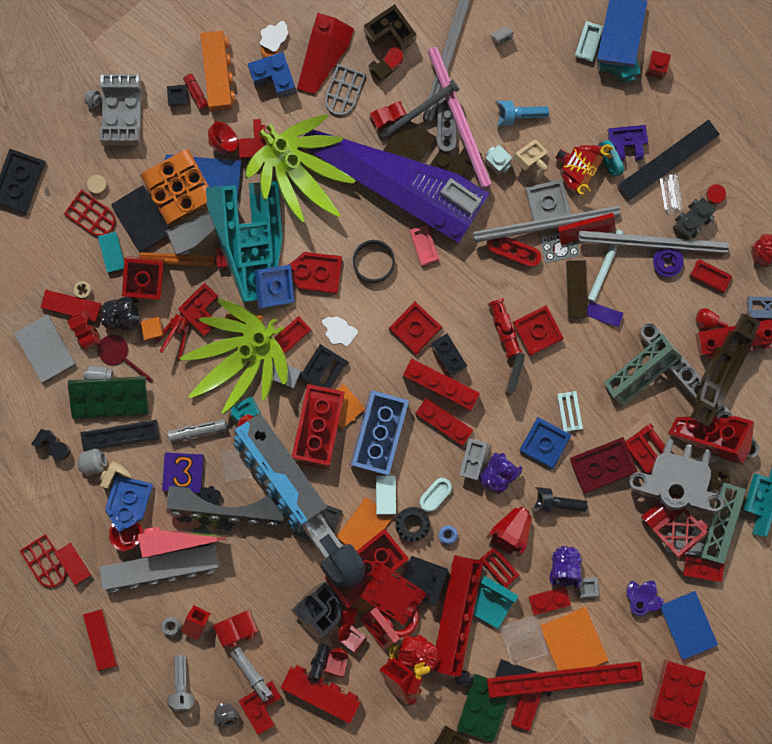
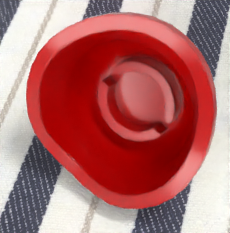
(126, 539)

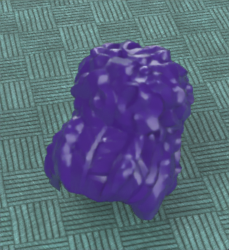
(499, 473)
(566, 567)

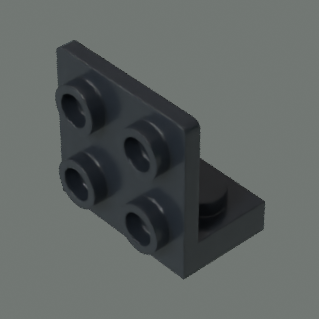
(427, 577)

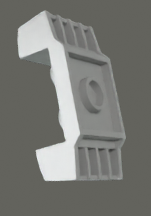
(121, 110)

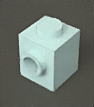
(498, 159)

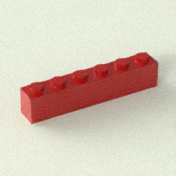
(457, 614)

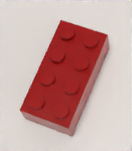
(378, 549)

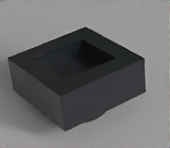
(177, 95)

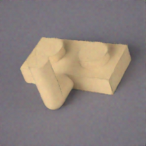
(531, 155)

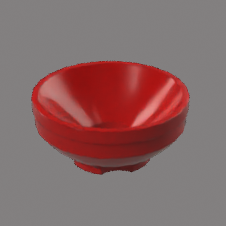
(224, 135)

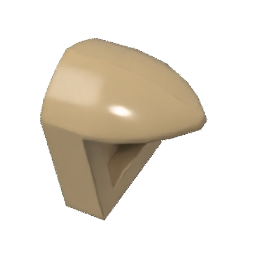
(108, 476)

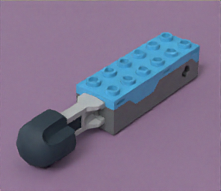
(296, 498)

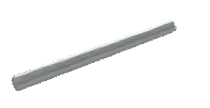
(447, 52)
(540, 225)
(653, 242)

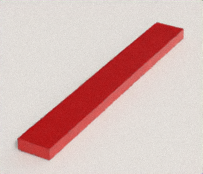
(564, 679)

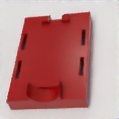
(392, 593)

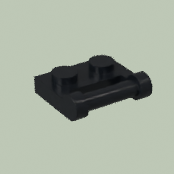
(319, 364)

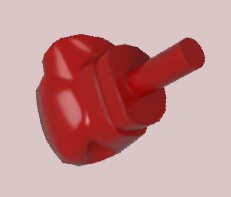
(708, 319)

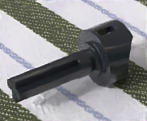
(546, 501)

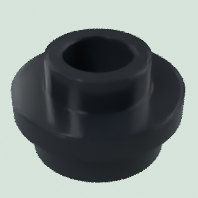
(465, 679)

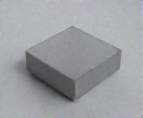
(589, 587)

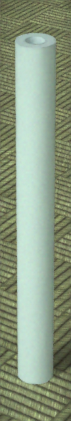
(603, 271)

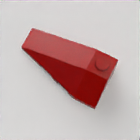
(326, 46)
(725, 437)

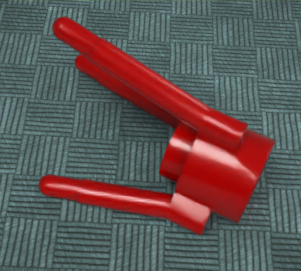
(177, 325)

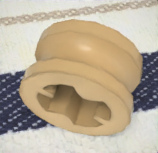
(77, 292)

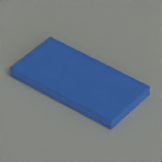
(622, 32)
(215, 171)

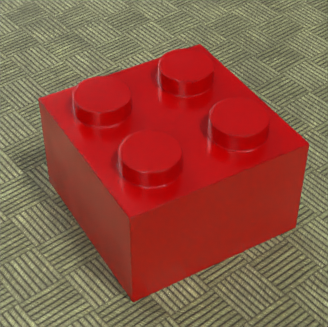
(143, 277)

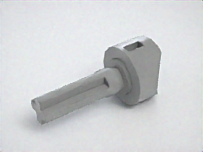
(180, 687)

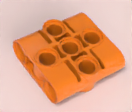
(158, 182)

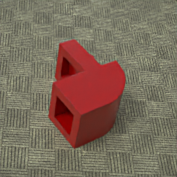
(250, 146)

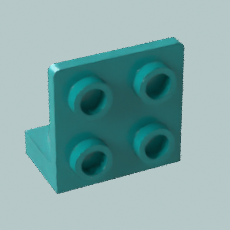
(493, 602)

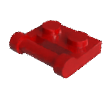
(642, 450)

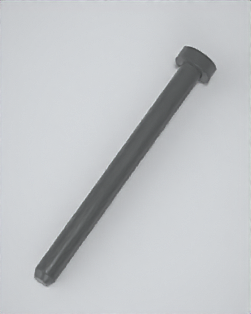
(421, 108)

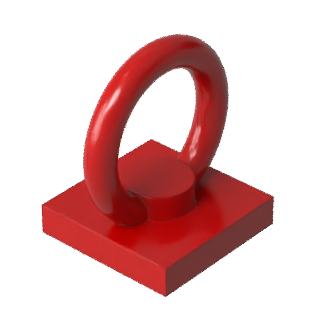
(382, 628)

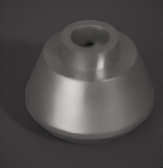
(225, 715)

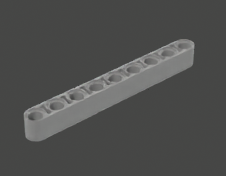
(695, 379)

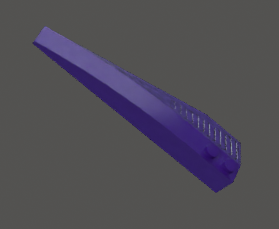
(404, 183)

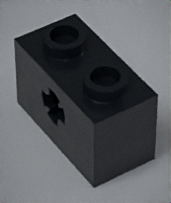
(448, 355)

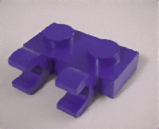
(629, 137)

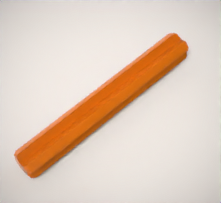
(186, 260)

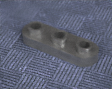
(443, 133)

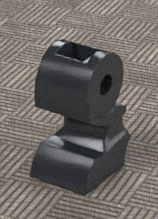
(56, 449)

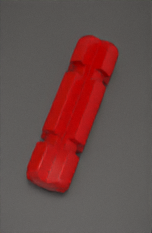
(195, 91)

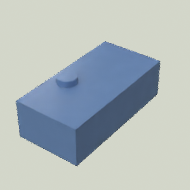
(379, 432)

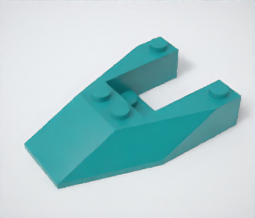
(247, 244)

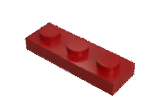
(444, 421)

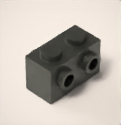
(689, 223)

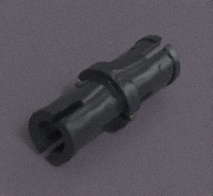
(318, 663)

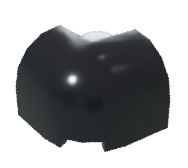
(319, 610)

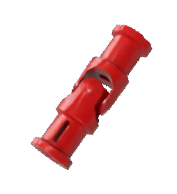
(502, 321)

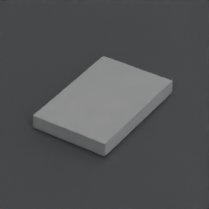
(45, 348)

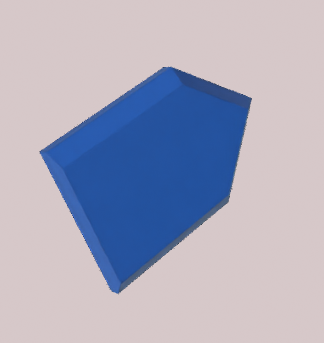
(127, 501)

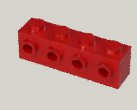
(711, 339)

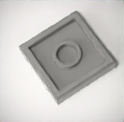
(547, 200)

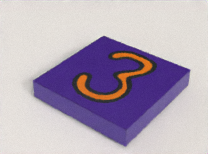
(183, 471)

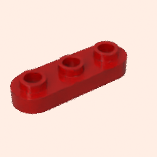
(522, 254)

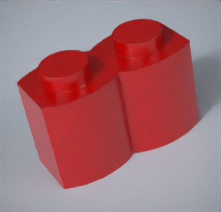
(236, 628)

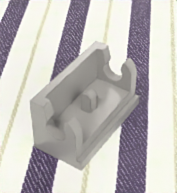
(474, 459)

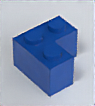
(273, 69)

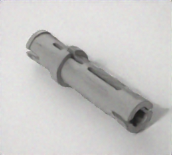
(197, 430)
(255, 680)

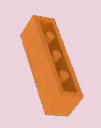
(216, 70)

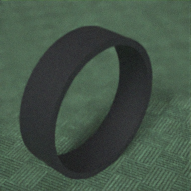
(373, 242)

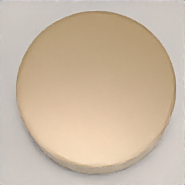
(97, 184)

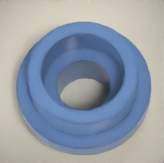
(448, 541)

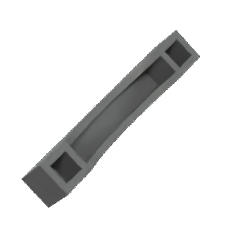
(184, 502)

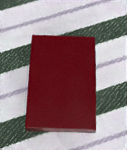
(603, 465)

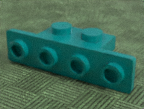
(760, 503)

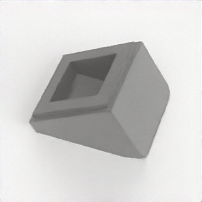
(502, 35)

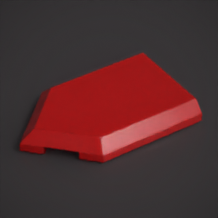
(317, 272)

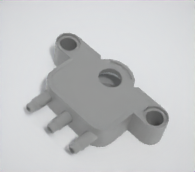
(682, 473)

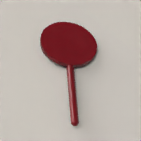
(114, 350)

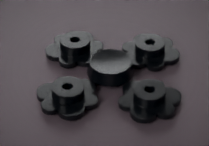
(216, 494)

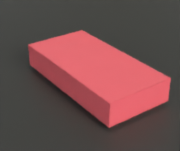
(424, 245)

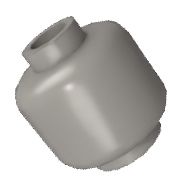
(92, 462)

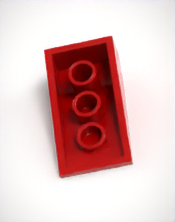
(318, 427)

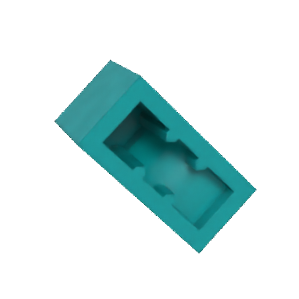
(623, 73)

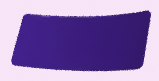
(604, 314)

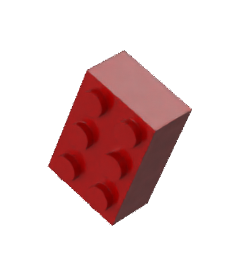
(677, 694)

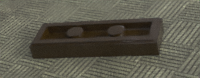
(576, 289)

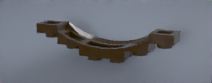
(724, 369)

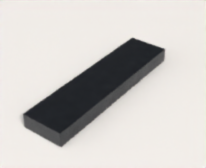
(120, 435)

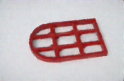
(83, 215)
(45, 553)

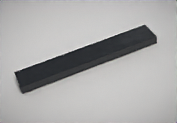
(668, 160)

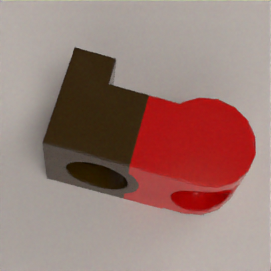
(387, 65)

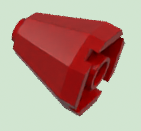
(512, 531)

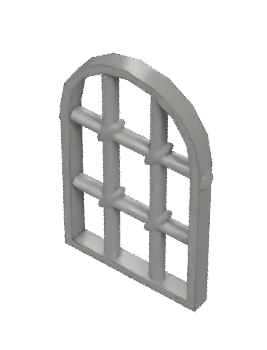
(350, 86)

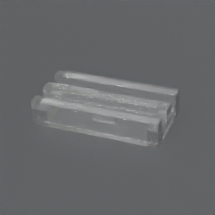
(671, 194)

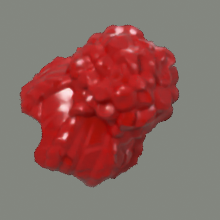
(762, 250)
(416, 651)

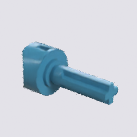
(509, 113)

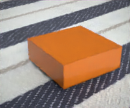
(152, 328)

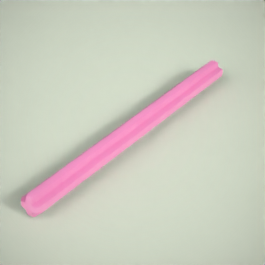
(460, 119)

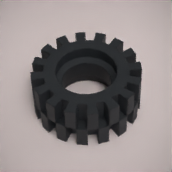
(424, 524)

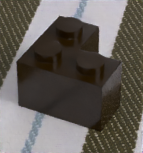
(390, 24)

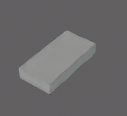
(460, 197)

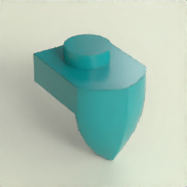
(243, 408)

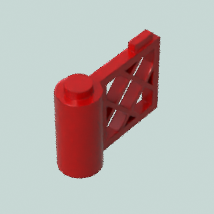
(659, 517)

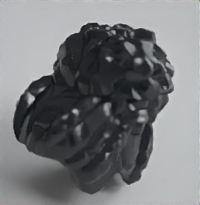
(120, 314)

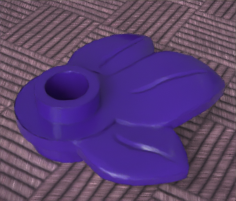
(643, 594)

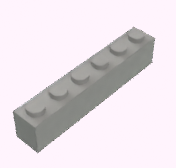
(159, 567)

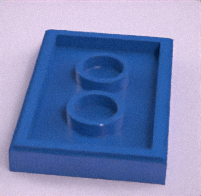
(688, 625)

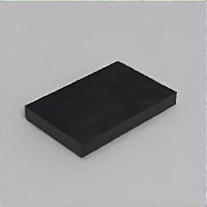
(19, 180)
(141, 218)

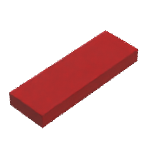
(570, 232)
(70, 305)
(100, 639)

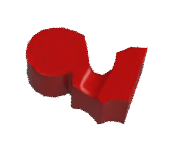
(386, 115)
(86, 334)

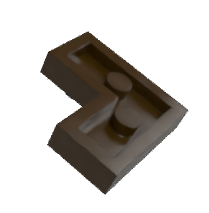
(460, 166)

